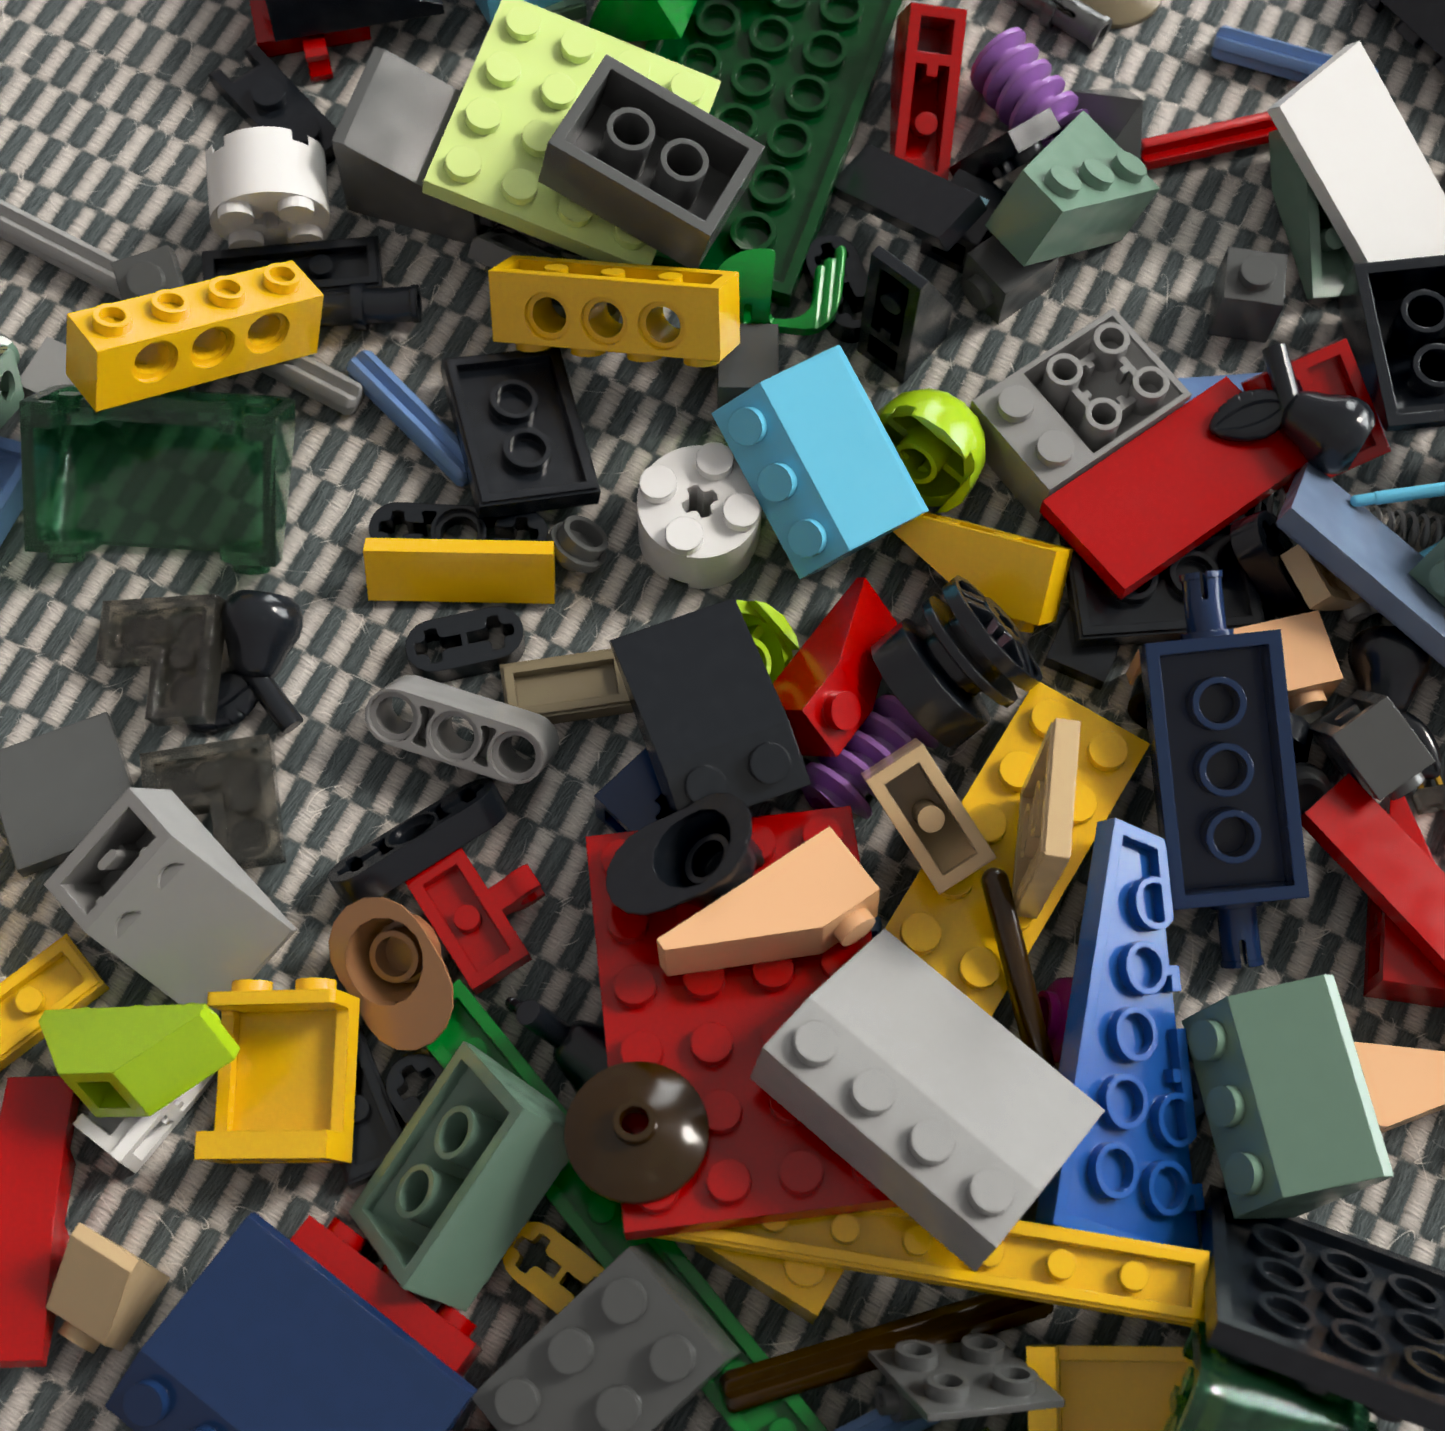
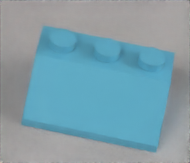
(819, 461)

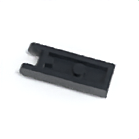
(271, 99)

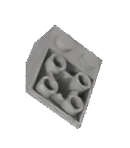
(1074, 408)
(169, 898)

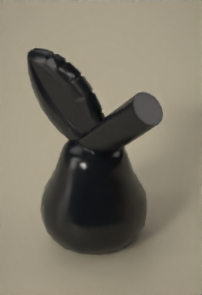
(1321, 425)
(258, 636)
(1394, 666)
(577, 1047)

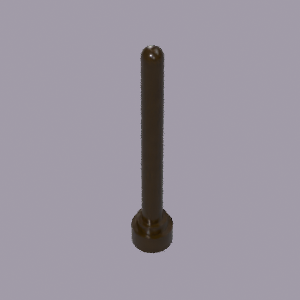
(1016, 963)

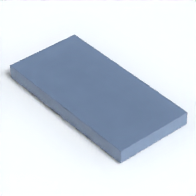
(1363, 556)

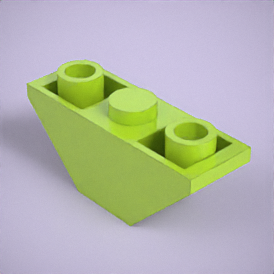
(136, 1055)

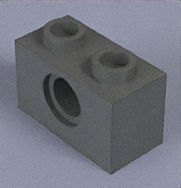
(1373, 745)

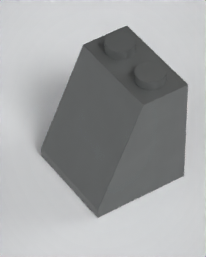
(389, 146)

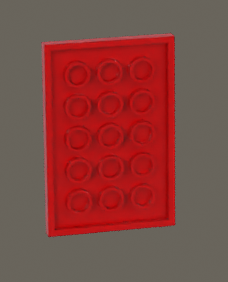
(711, 1032)

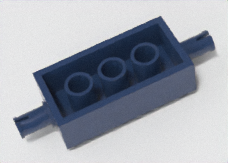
(1224, 769)

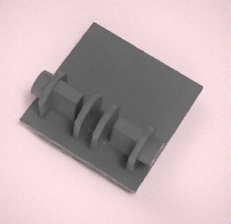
(957, 1380)

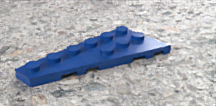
(1128, 1056)

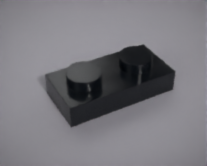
(1010, 149)

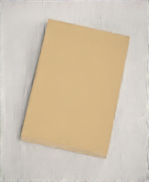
(1046, 818)

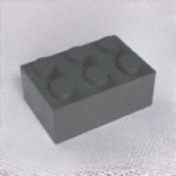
(650, 162)
(613, 1356)

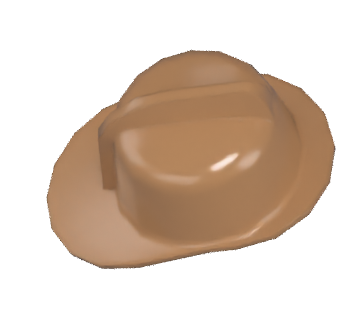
(394, 969)

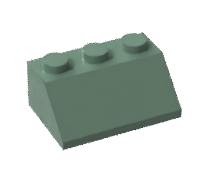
(1286, 1099)
(462, 1179)

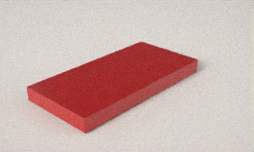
(1167, 492)

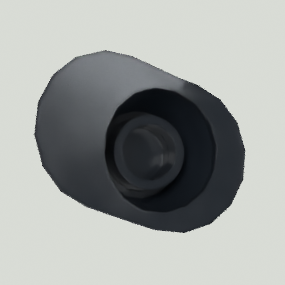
(685, 857)

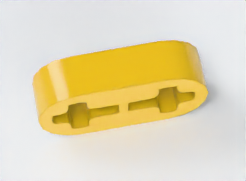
(563, 1253)

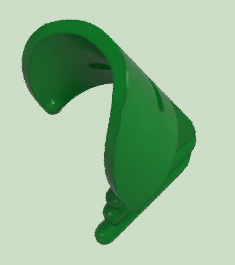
(756, 284)

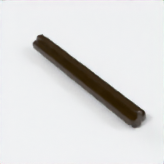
(848, 1354)

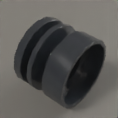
(944, 672)

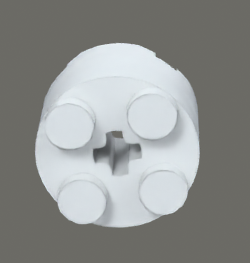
(267, 188)
(697, 516)

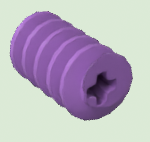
(1020, 84)
(838, 779)

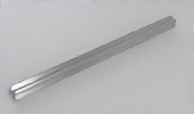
(96, 269)

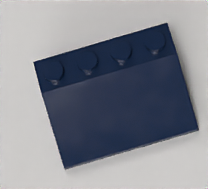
(282, 1348)

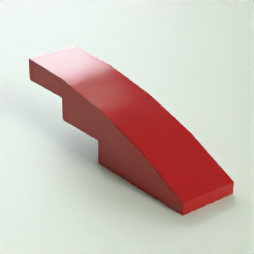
(33, 1209)

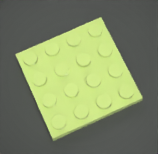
(511, 107)

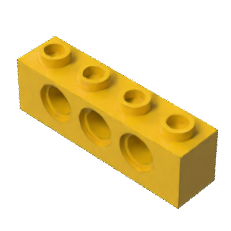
(699, 297)
(192, 334)

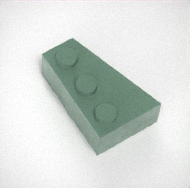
(1072, 196)

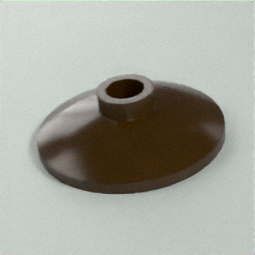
(644, 1164)

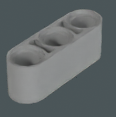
(434, 736)

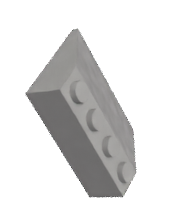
(926, 1096)

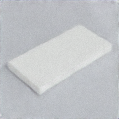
(1362, 161)

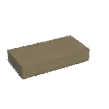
(567, 686)

